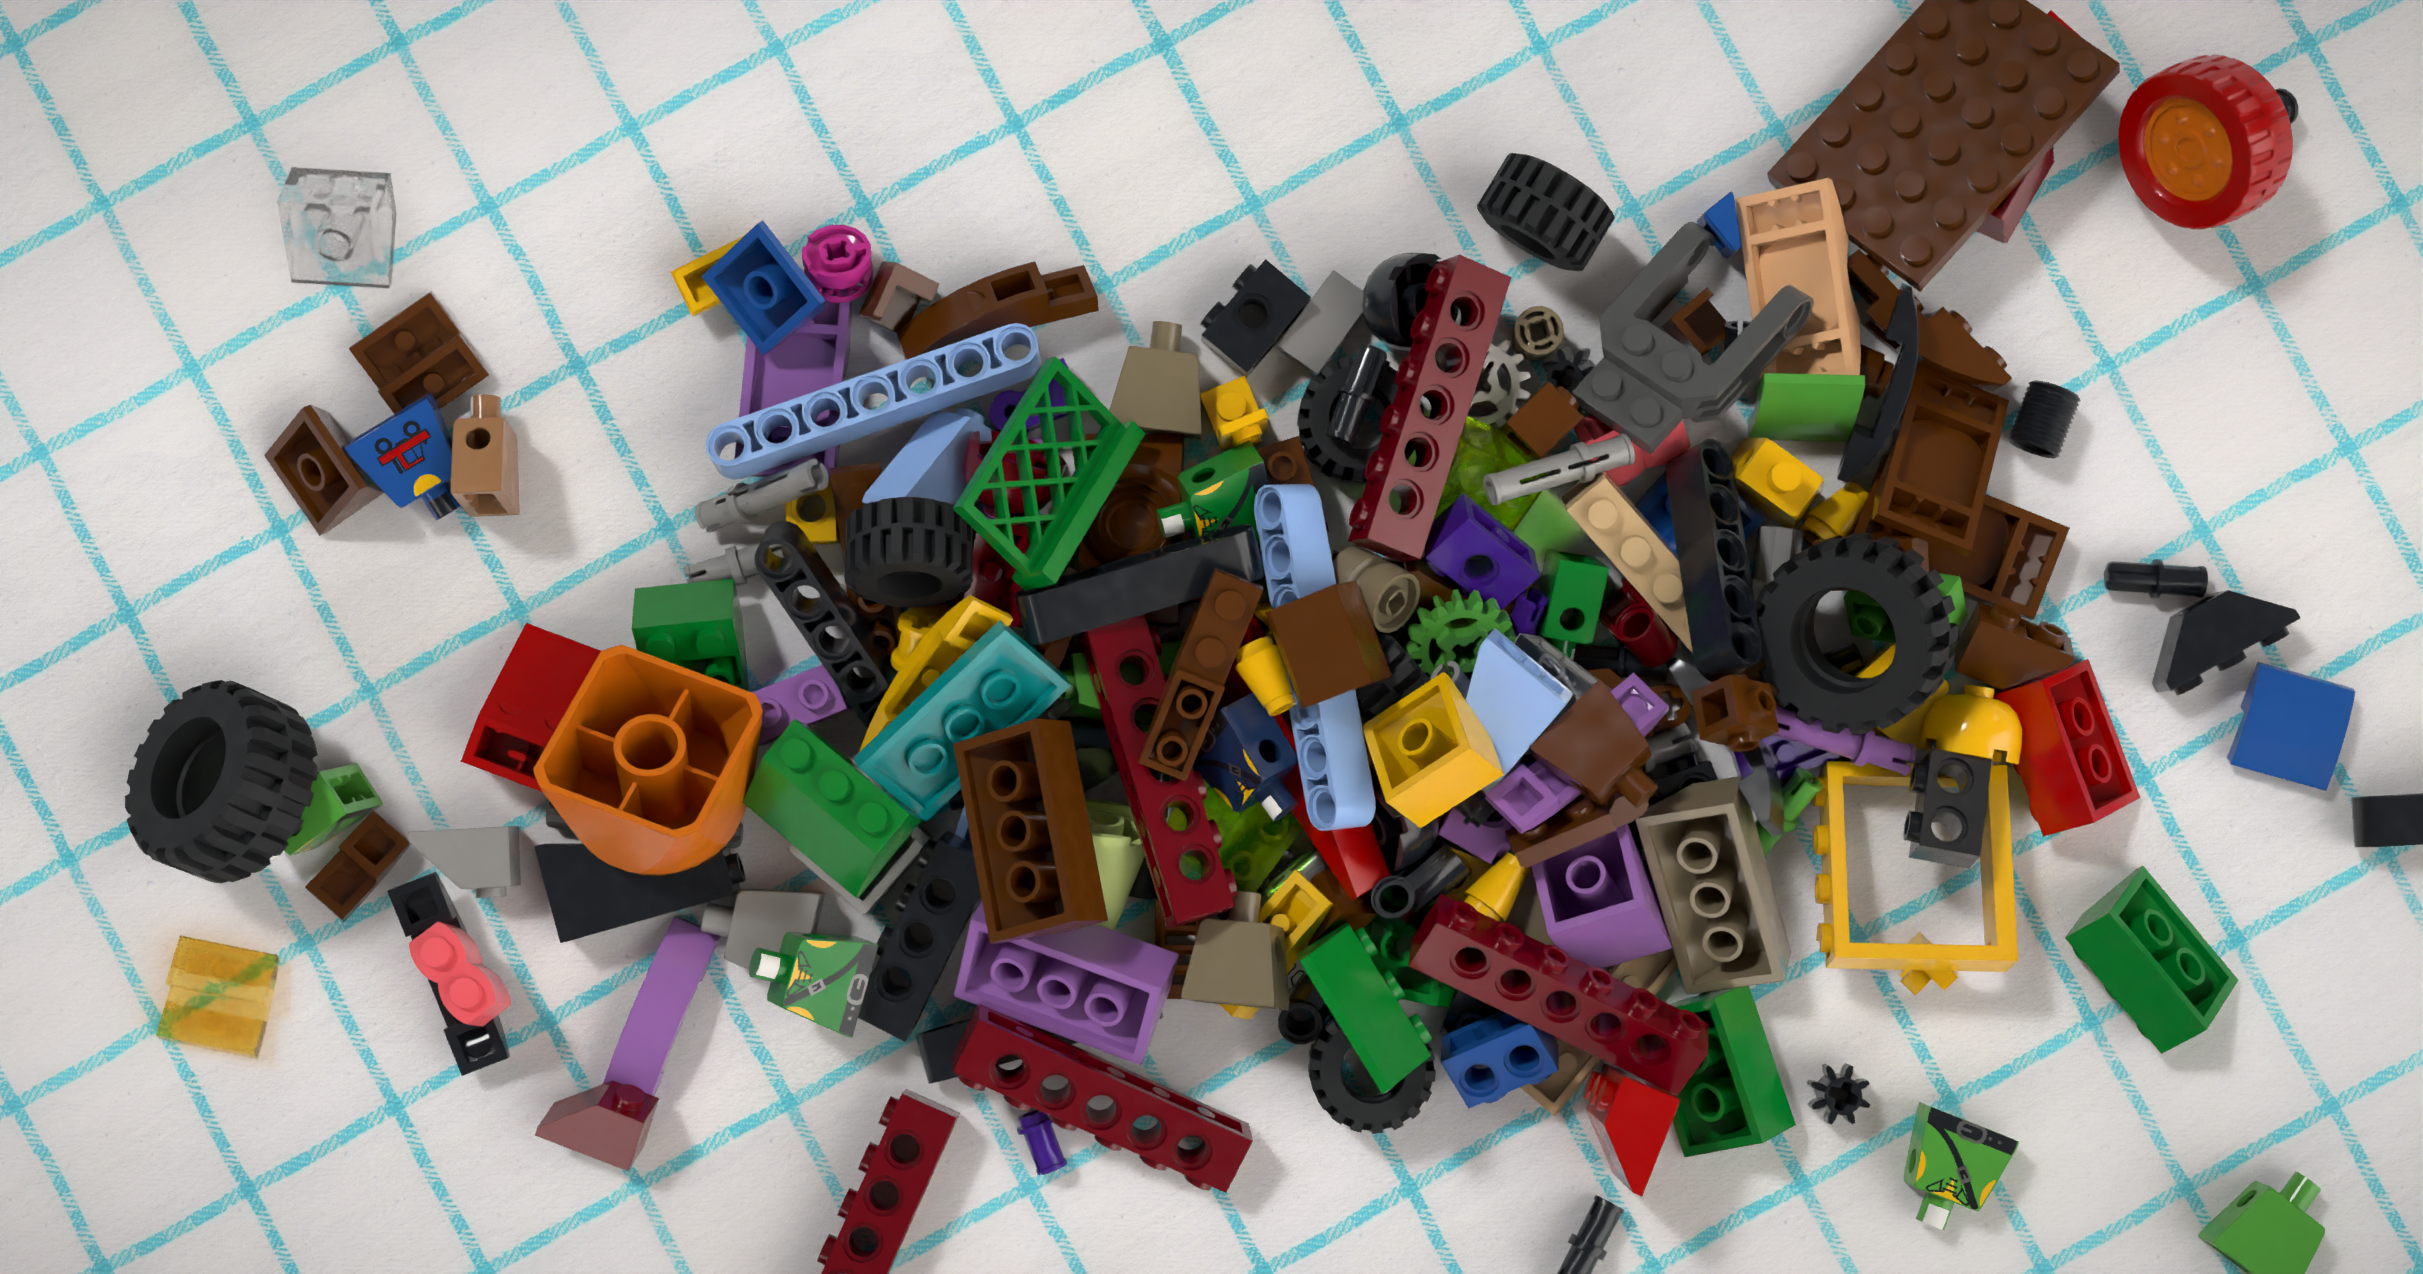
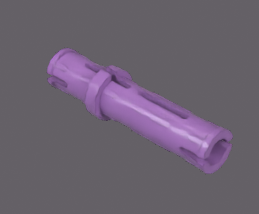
(1859, 747)

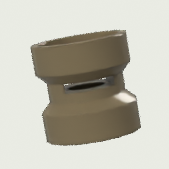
(1534, 341)

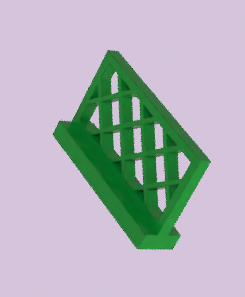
(1073, 506)

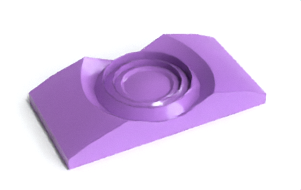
(798, 366)

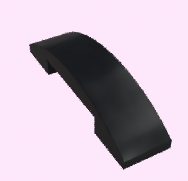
(1866, 442)
(1760, 788)
(419, 907)

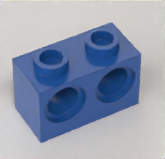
(1494, 1044)

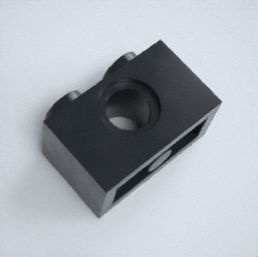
(1245, 346)

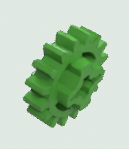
(1458, 631)

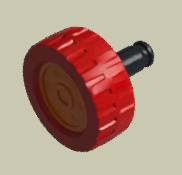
(2206, 141)

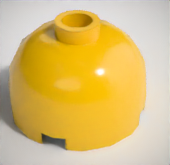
(1973, 726)

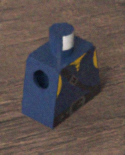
(1247, 758)

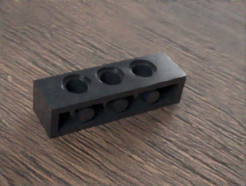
(897, 1007)

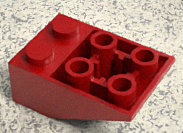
(527, 704)

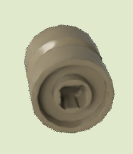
(1385, 587)

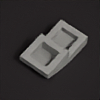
(1323, 323)

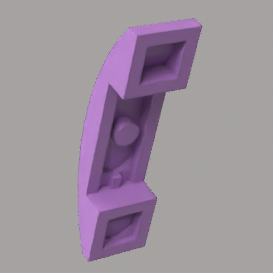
(1537, 794)
(661, 1006)

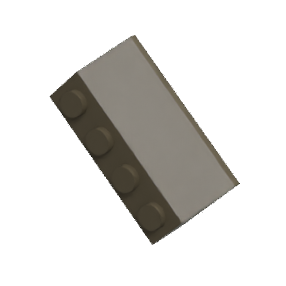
(1715, 888)

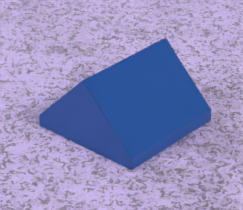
(764, 289)

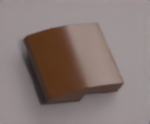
(419, 355)

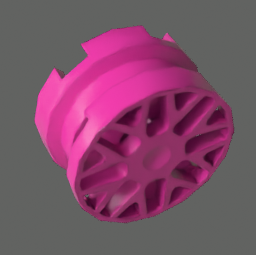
(838, 260)

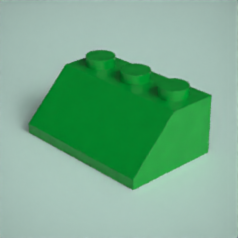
(828, 807)
(2152, 961)
(1366, 1005)
(1736, 1089)

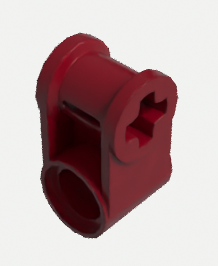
(1638, 626)

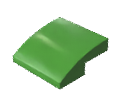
(1806, 407)

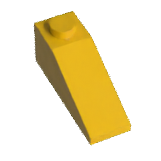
(1299, 911)

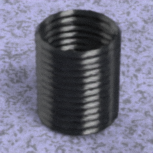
(2044, 419)

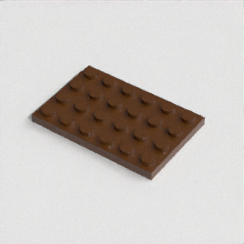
(1946, 126)

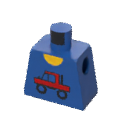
(410, 456)

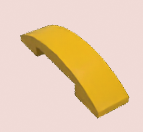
(933, 656)

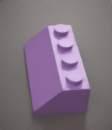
(1072, 983)

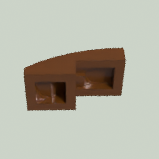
(358, 866)

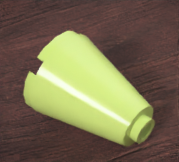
(1117, 854)

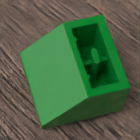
(694, 628)

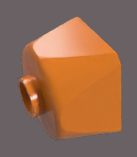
(652, 762)

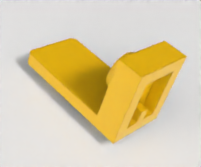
(1234, 414)

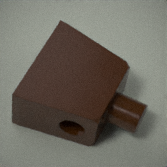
(1597, 749)

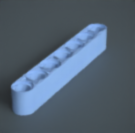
(850, 395)
(1331, 732)

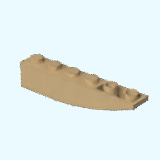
(1637, 552)

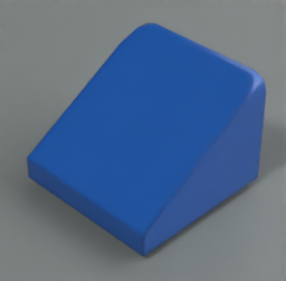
(1723, 224)

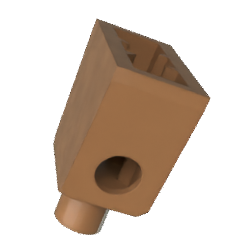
(485, 461)

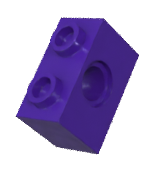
(1469, 531)

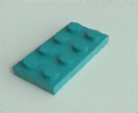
(983, 691)

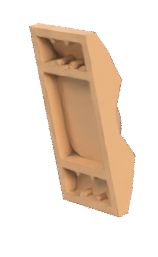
(1802, 241)

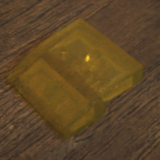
(218, 997)

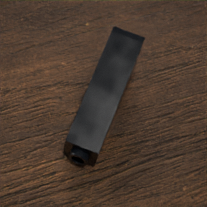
(598, 897)

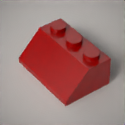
(2069, 750)
(1629, 1122)

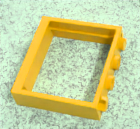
(1831, 886)

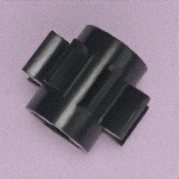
(1557, 370)
(1837, 1080)

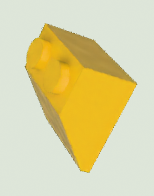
(1431, 751)

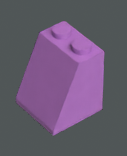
(1602, 902)

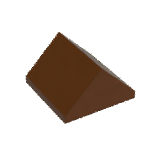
(319, 470)
(1328, 643)

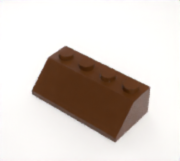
(1030, 831)

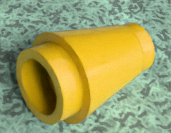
(1835, 514)
(1266, 675)
(1498, 888)

